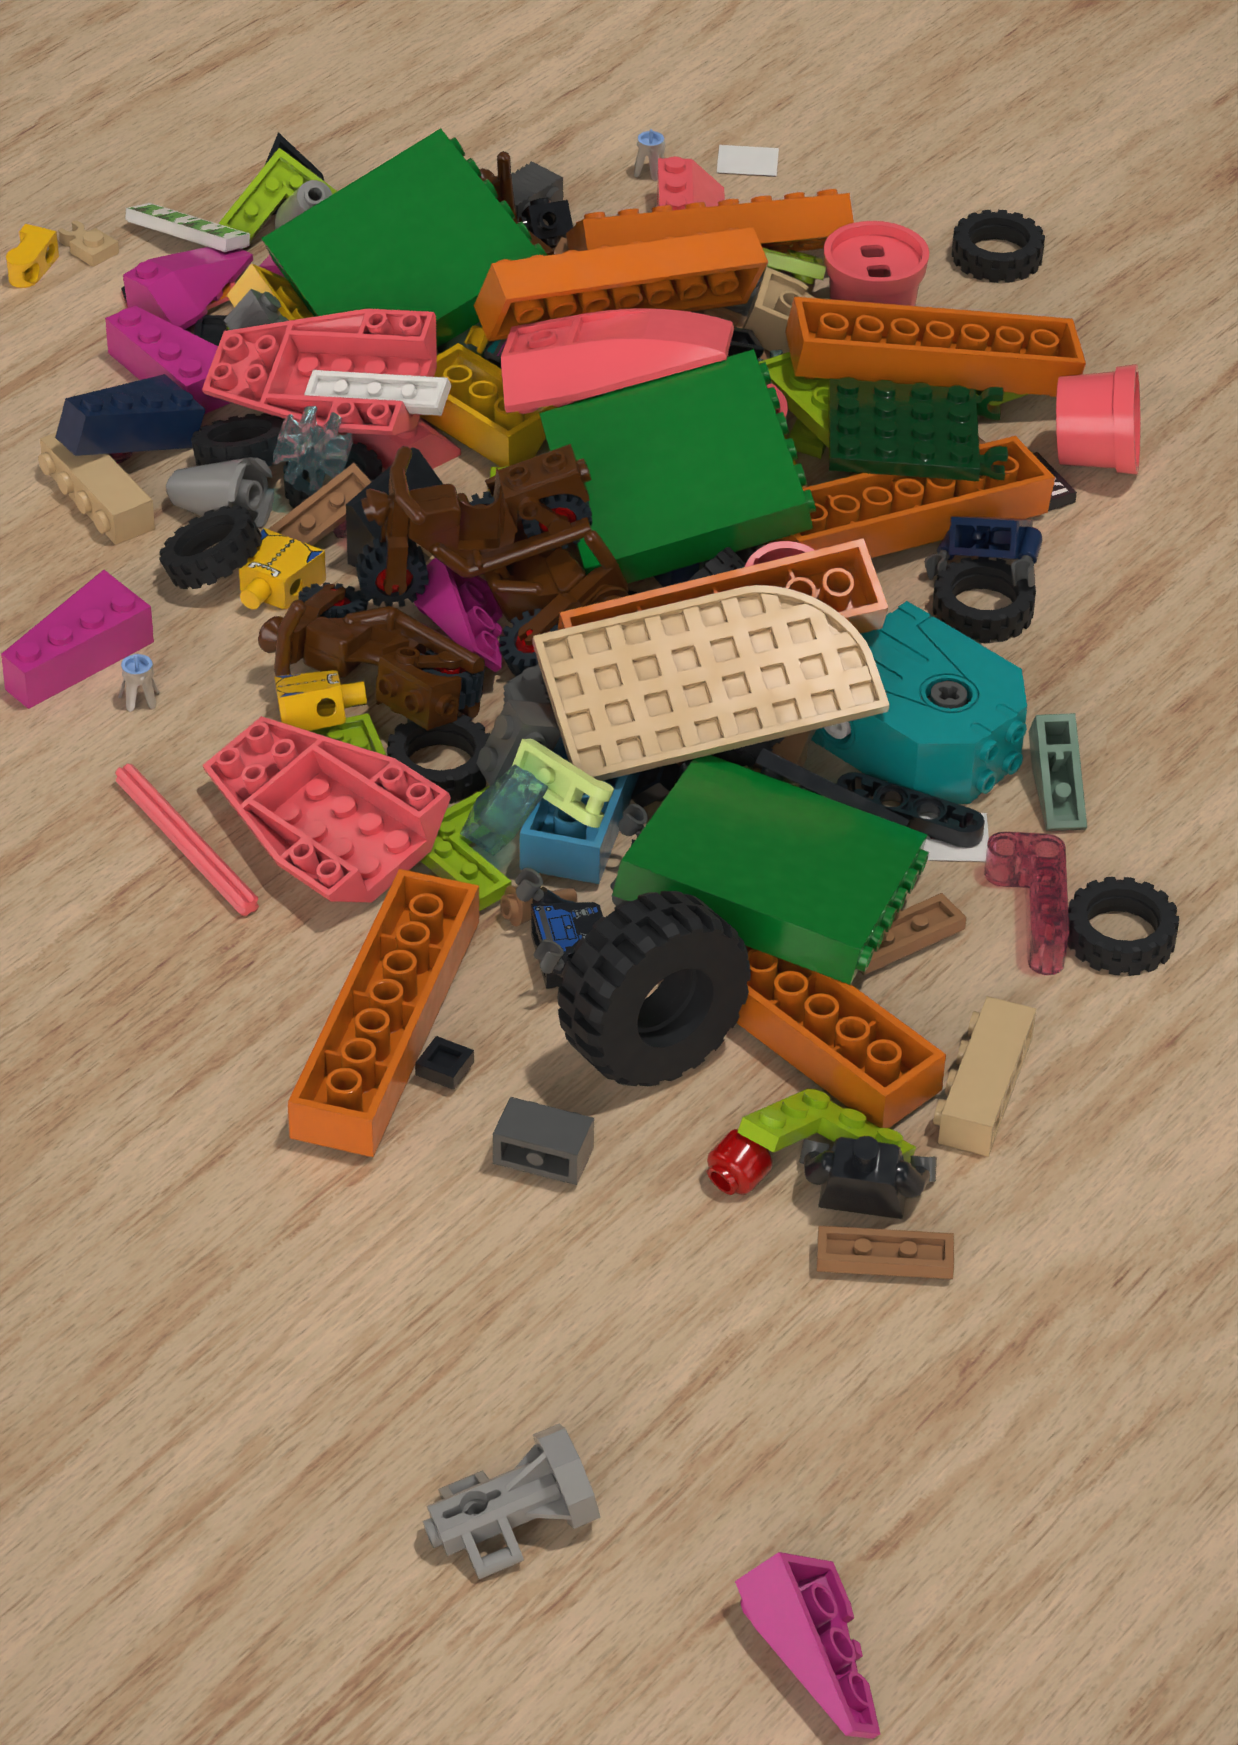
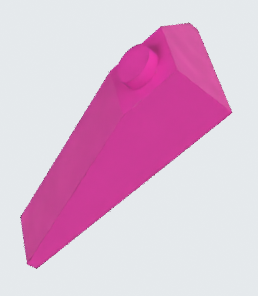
(183, 283)
(463, 611)
(804, 1618)

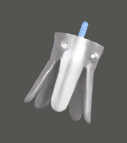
(650, 145)
(138, 671)

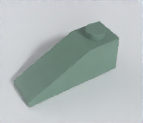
(1058, 771)

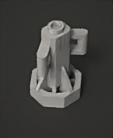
(543, 1485)

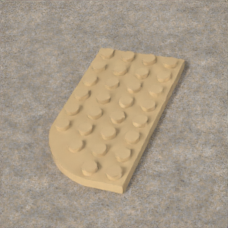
(704, 678)

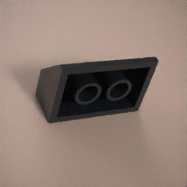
(359, 529)

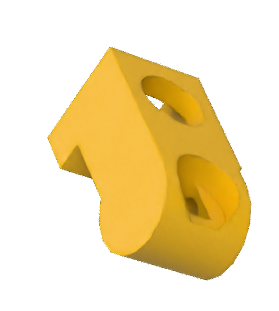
(31, 258)

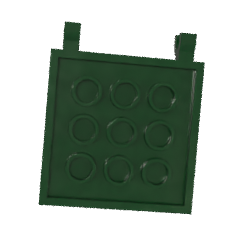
(911, 430)

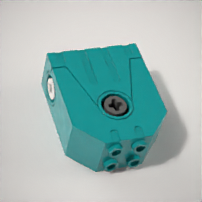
(950, 715)

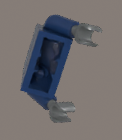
(990, 538)

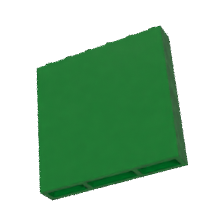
(403, 239)
(686, 466)
(778, 865)

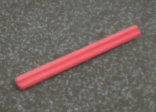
(187, 840)

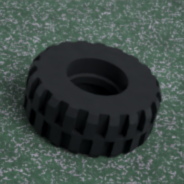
(619, 964)

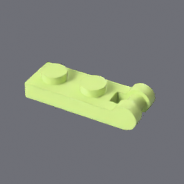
(565, 783)

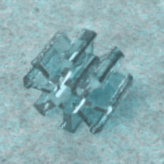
(296, 442)

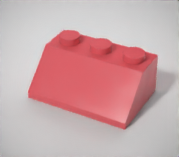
(685, 182)
(426, 439)

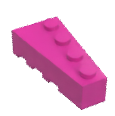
(157, 347)
(77, 640)

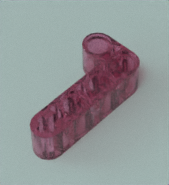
(1039, 866)

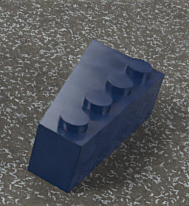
(130, 418)

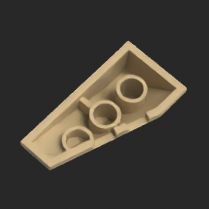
(772, 307)

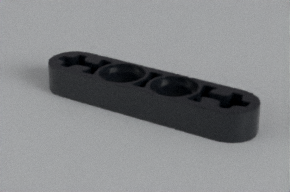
(964, 824)

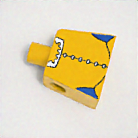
(280, 571)
(302, 697)

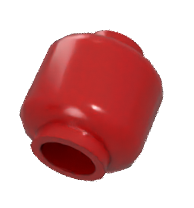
(738, 1164)

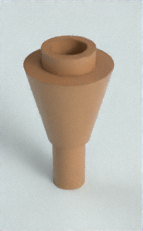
(519, 911)

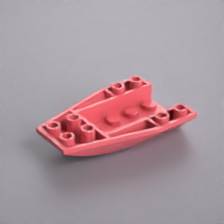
(605, 352)
(273, 362)
(329, 807)

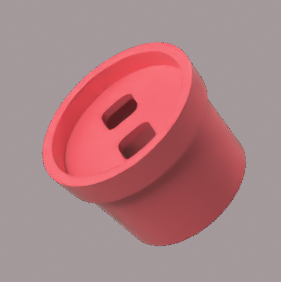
(875, 263)
(1100, 420)

